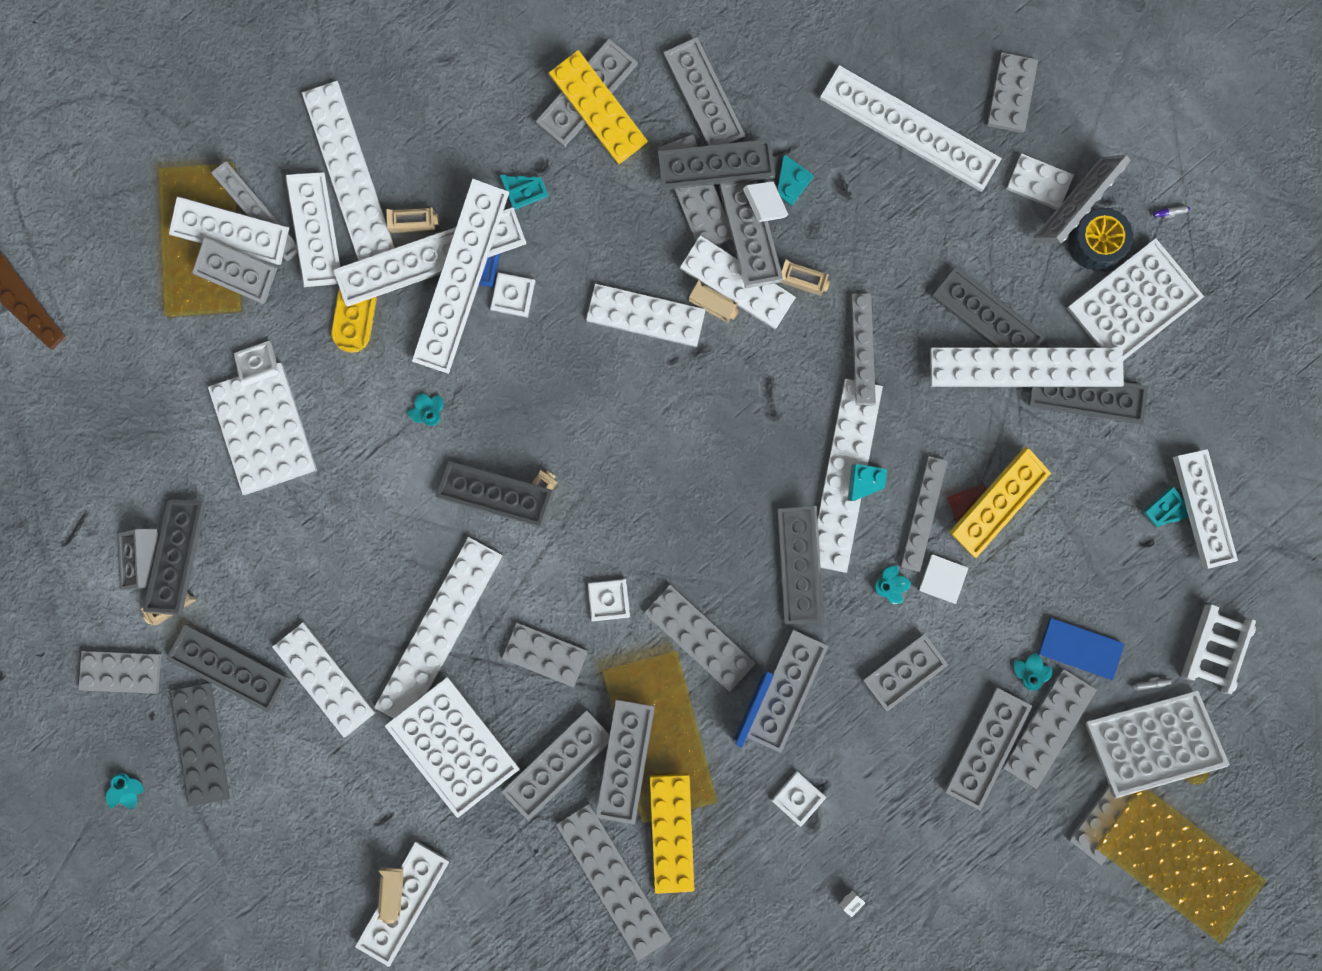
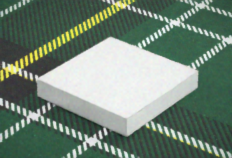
(765, 201)
(512, 295)
(256, 363)
(943, 579)
(608, 600)
(798, 798)

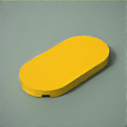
(352, 324)

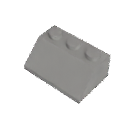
(136, 557)

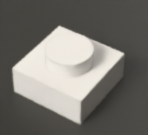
(851, 903)

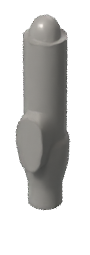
(1152, 683)

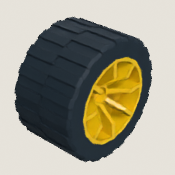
(1101, 239)

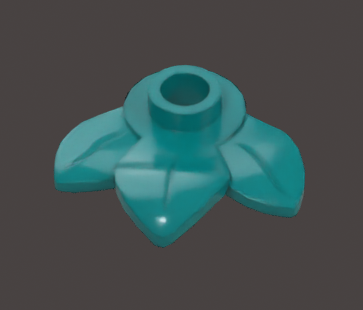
(424, 407)
(894, 583)
(1032, 669)
(124, 794)

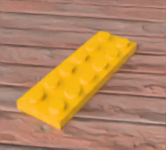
(598, 107)
(1000, 502)
(672, 833)

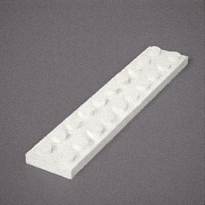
(910, 128)
(348, 170)
(414, 262)
(460, 276)
(1026, 367)
(849, 446)
(439, 628)

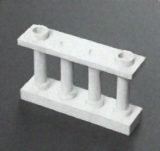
(1199, 652)

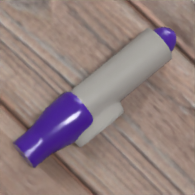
(1171, 212)

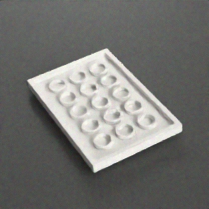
(1136, 300)
(262, 431)
(1156, 744)
(452, 747)

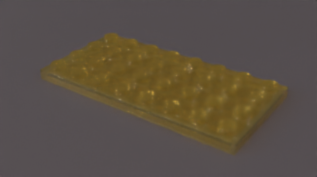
(183, 291)
(674, 733)
(1180, 864)

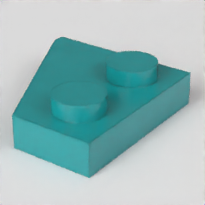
(792, 180)
(524, 190)
(865, 481)
(1167, 508)

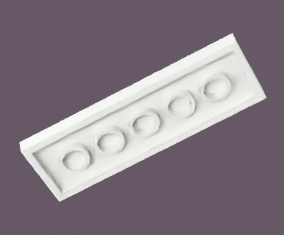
(313, 228)
(241, 232)
(722, 274)
(645, 315)
(1205, 509)
(324, 679)
(421, 874)

